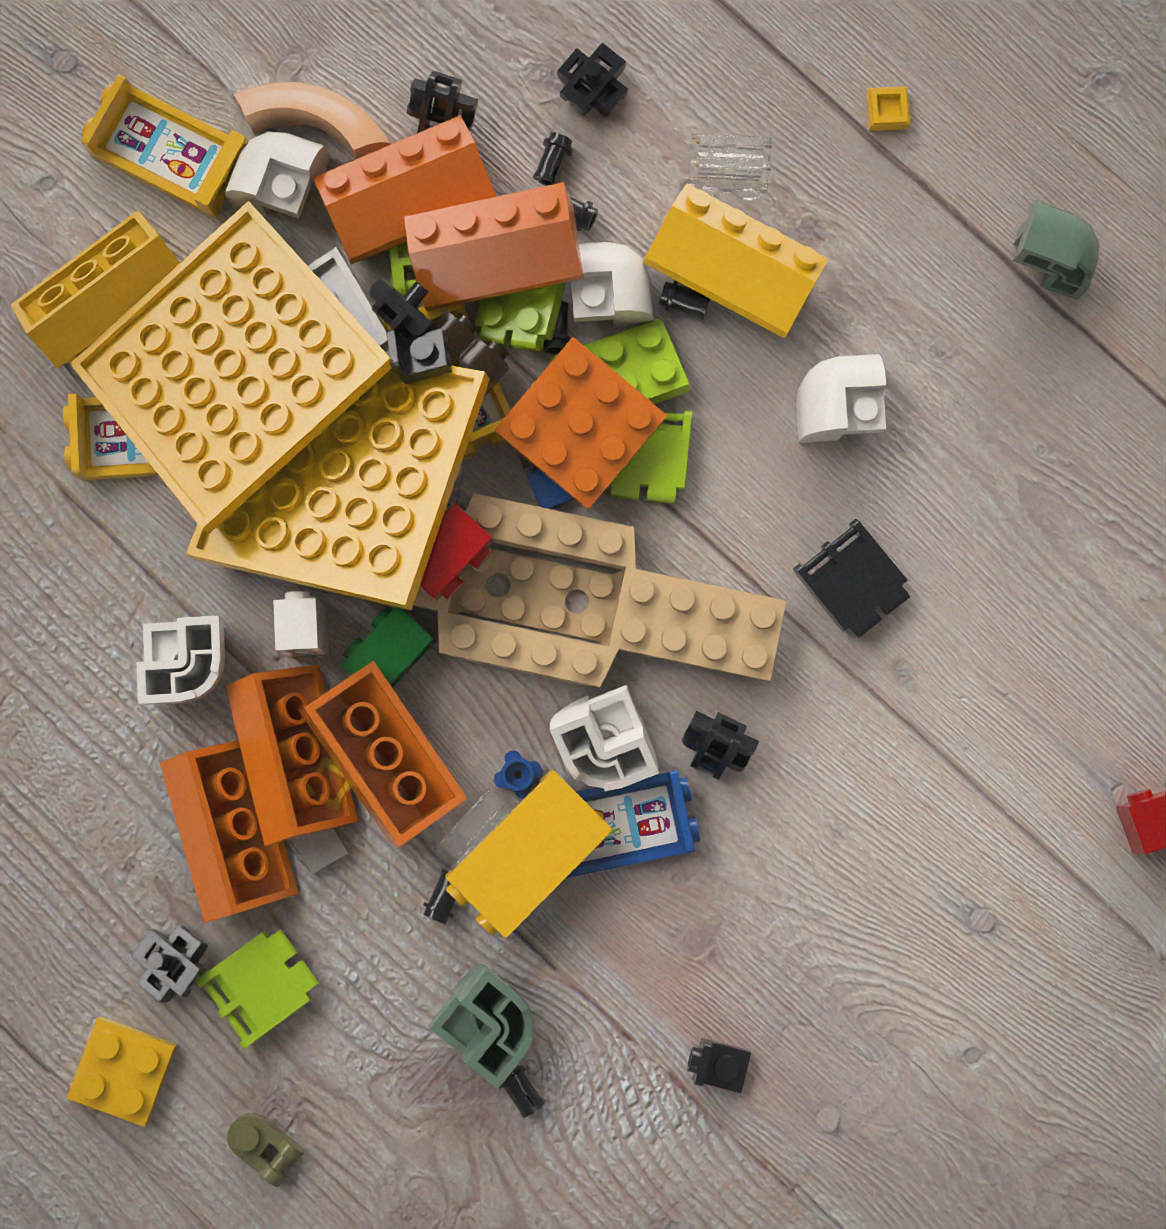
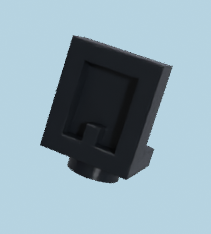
(419, 356)
(719, 1065)

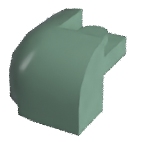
(1059, 247)
(486, 1024)

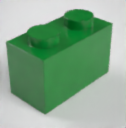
(393, 645)

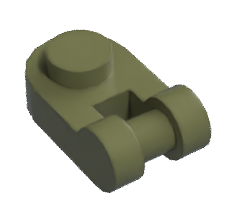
(250, 1137)

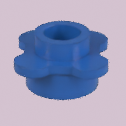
(514, 763)

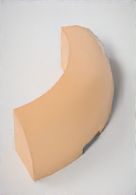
(315, 106)

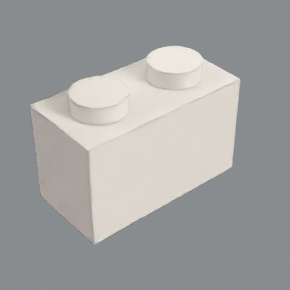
(300, 625)

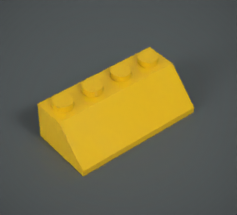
(735, 260)
(94, 289)

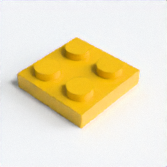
(122, 1071)

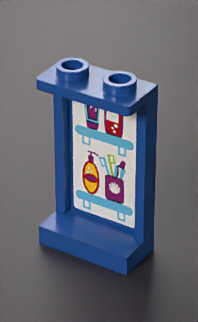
(646, 822)

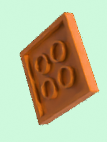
(580, 423)

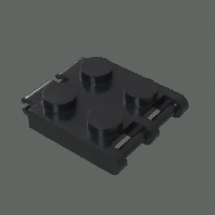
(854, 581)

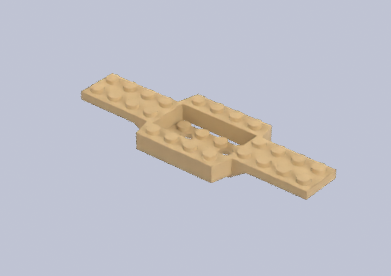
(625, 612)

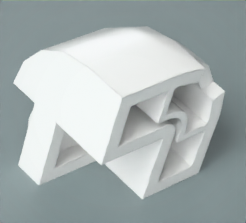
(277, 173)
(613, 286)
(841, 399)
(181, 660)
(604, 740)

